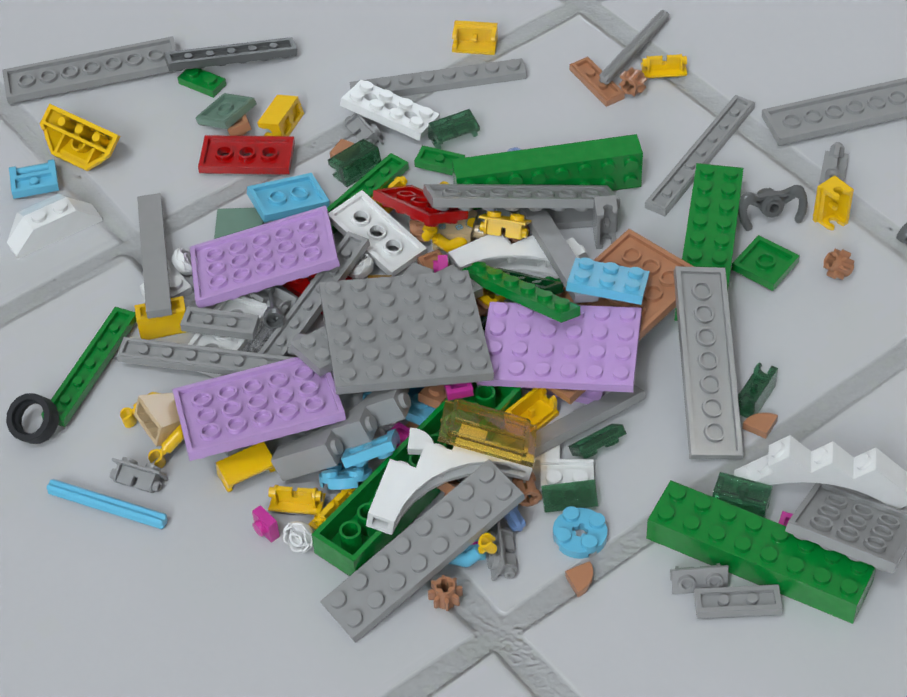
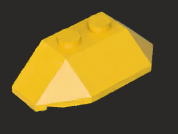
(76, 138)

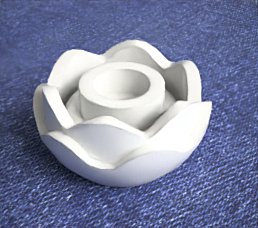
(182, 261)
(362, 268)
(298, 536)

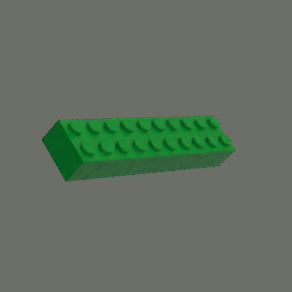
(344, 535)

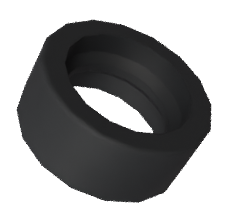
(16, 412)

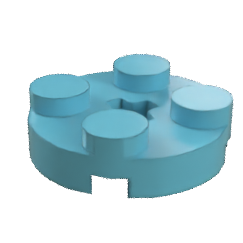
(341, 478)
(580, 519)

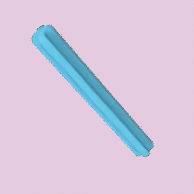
(107, 504)

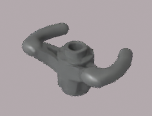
(772, 203)

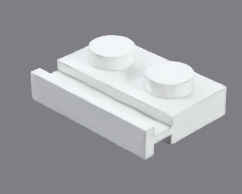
(566, 470)

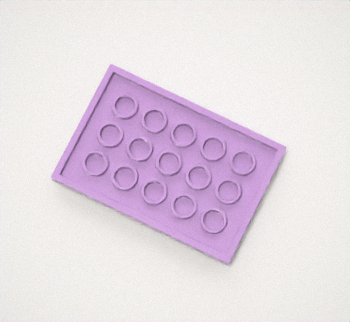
(263, 257)
(579, 354)
(255, 407)

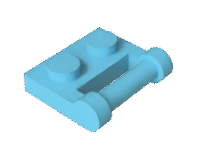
(34, 179)
(380, 447)

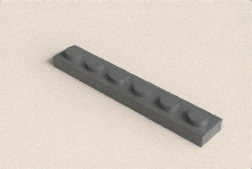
(230, 54)

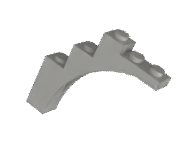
(326, 445)

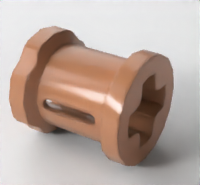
(528, 488)

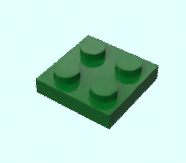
(765, 262)

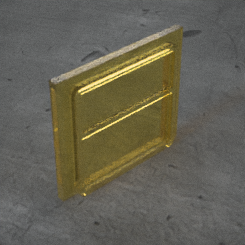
(488, 431)

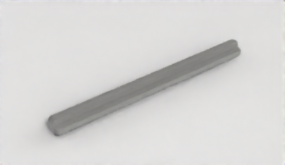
(633, 47)

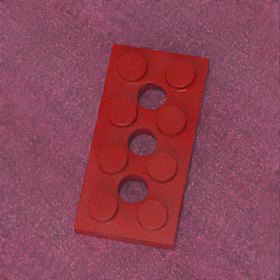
(238, 146)
(412, 202)

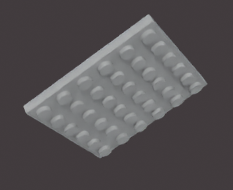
(404, 332)

